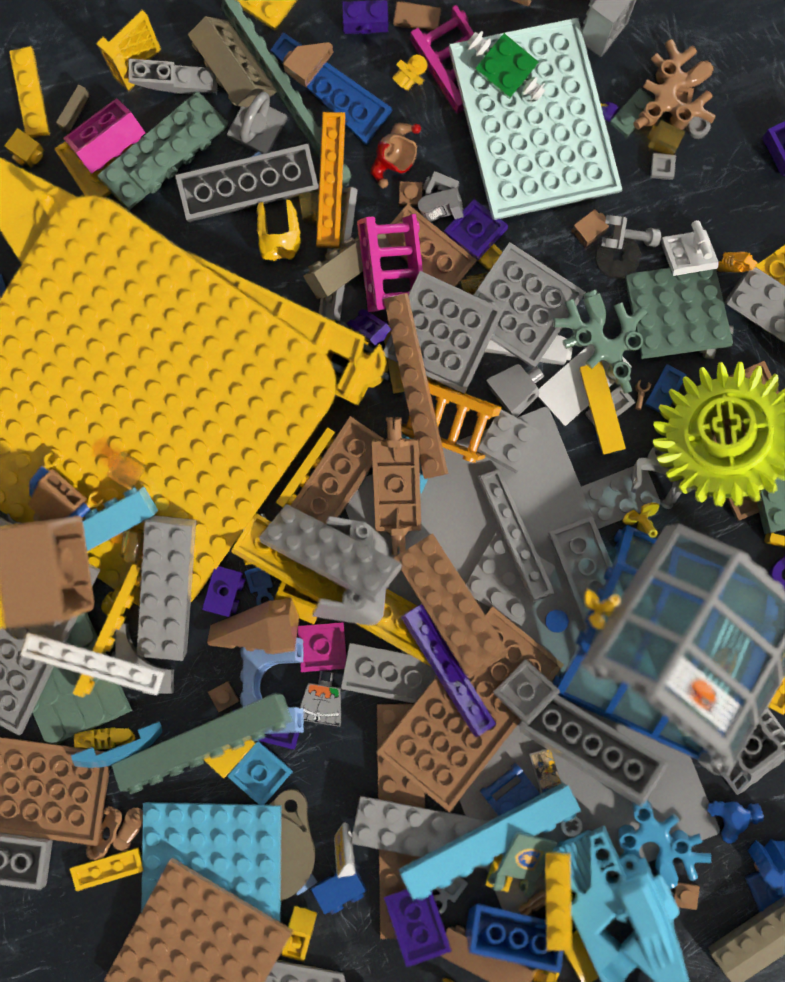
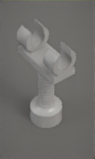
(650, 237)

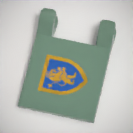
(523, 860)

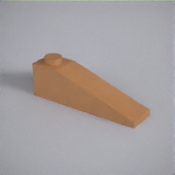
(263, 627)

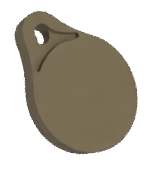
(296, 843)

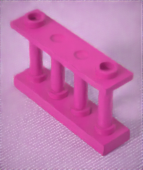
(434, 59)
(372, 253)

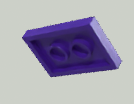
(417, 927)

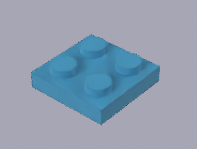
(260, 773)

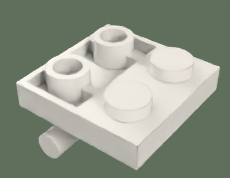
(690, 251)

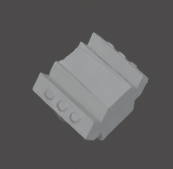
(760, 755)

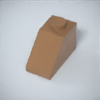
(307, 61)

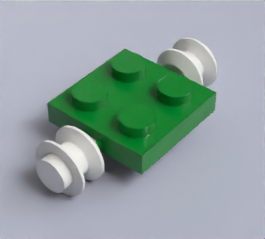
(506, 66)

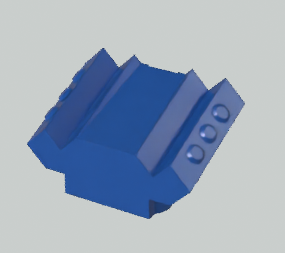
(771, 863)

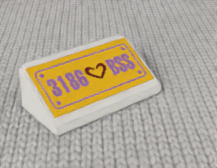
(344, 851)

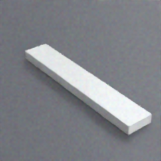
(92, 663)

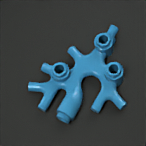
(670, 847)

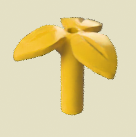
(644, 524)
(606, 608)

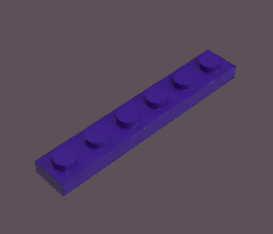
(448, 670)

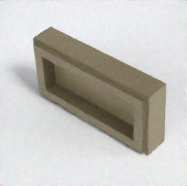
(73, 109)

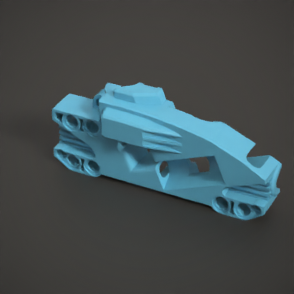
(631, 894)

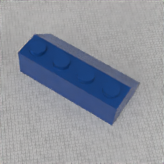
(510, 938)

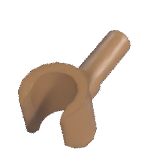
(641, 393)

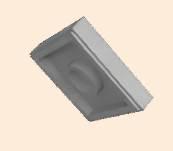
(526, 692)

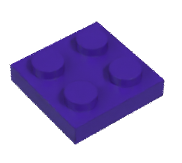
(476, 230)

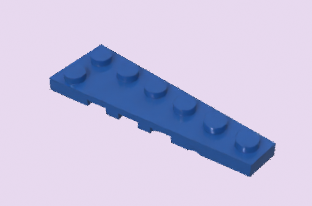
(341, 94)

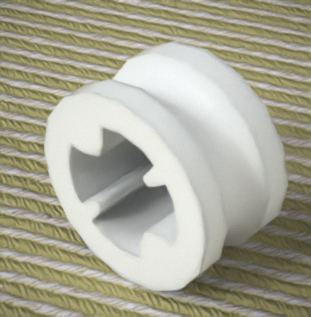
(572, 833)

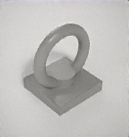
(257, 124)

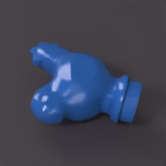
(735, 817)

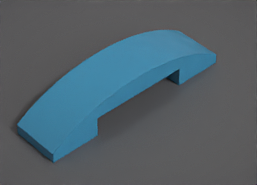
(88, 758)

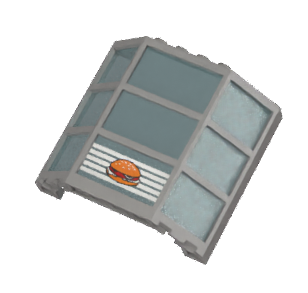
(698, 641)

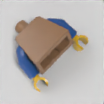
(54, 496)

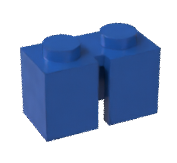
(336, 891)

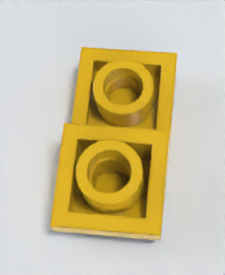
(580, 960)

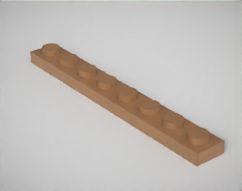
(415, 385)

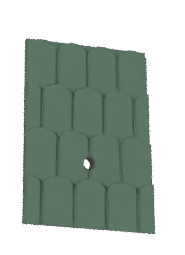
(66, 714)

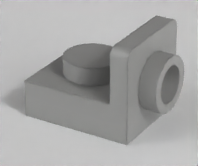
(440, 182)

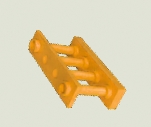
(464, 403)

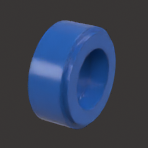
(556, 621)

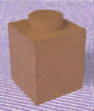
(590, 228)

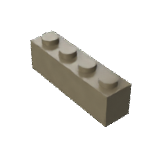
(338, 267)

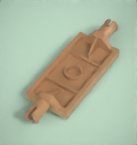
(396, 485)

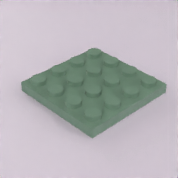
(682, 312)

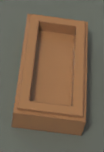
(417, 16)

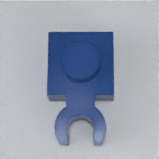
(259, 582)

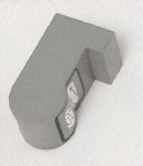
(441, 205)

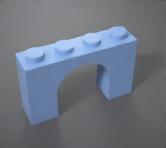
(255, 665)

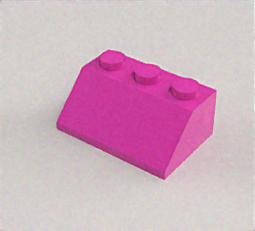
(104, 135)

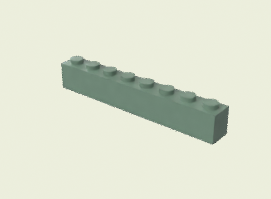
(202, 742)

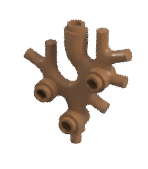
(670, 79)

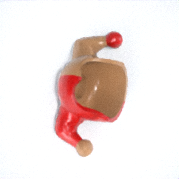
(395, 152)

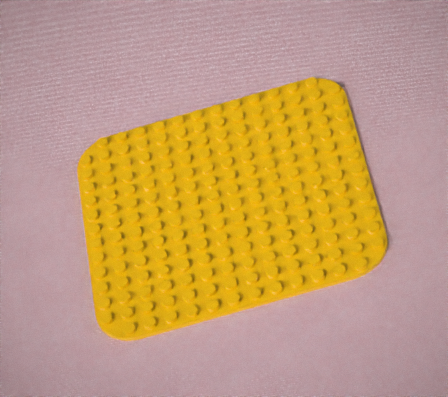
(152, 355)

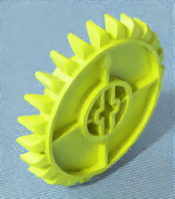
(720, 468)

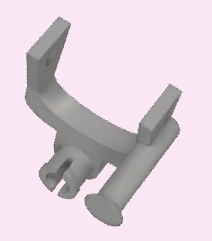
(652, 464)

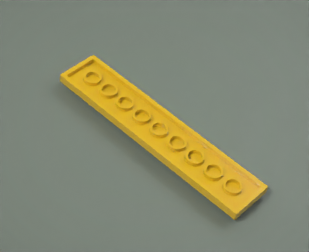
(318, 587)

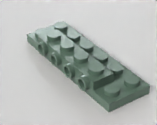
(163, 151)

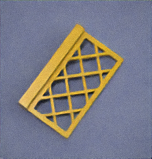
(132, 42)

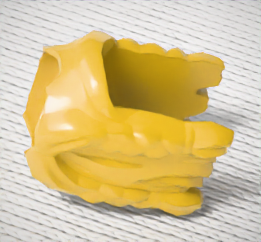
(278, 245)

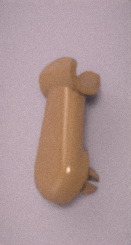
(130, 827)

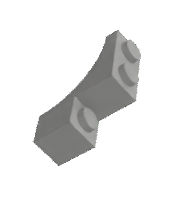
(127, 652)

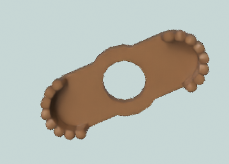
(112, 821)

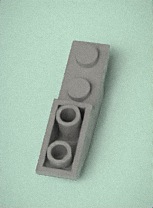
(171, 77)

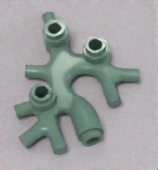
(592, 332)

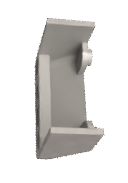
(354, 606)

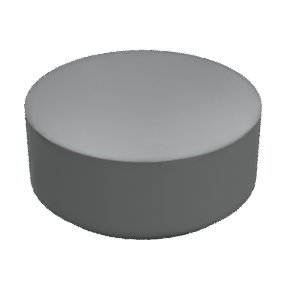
(698, 127)

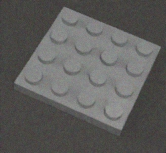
(530, 301)
(450, 330)

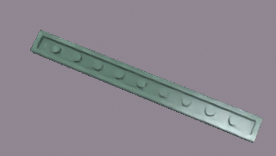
(280, 81)

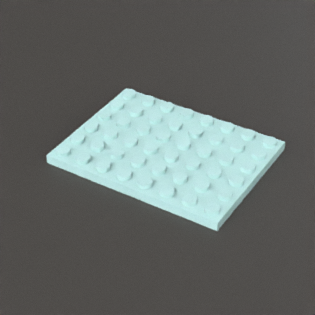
(545, 148)

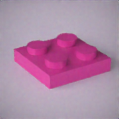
(323, 647)

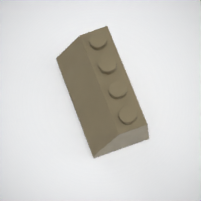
(230, 61)
(752, 944)

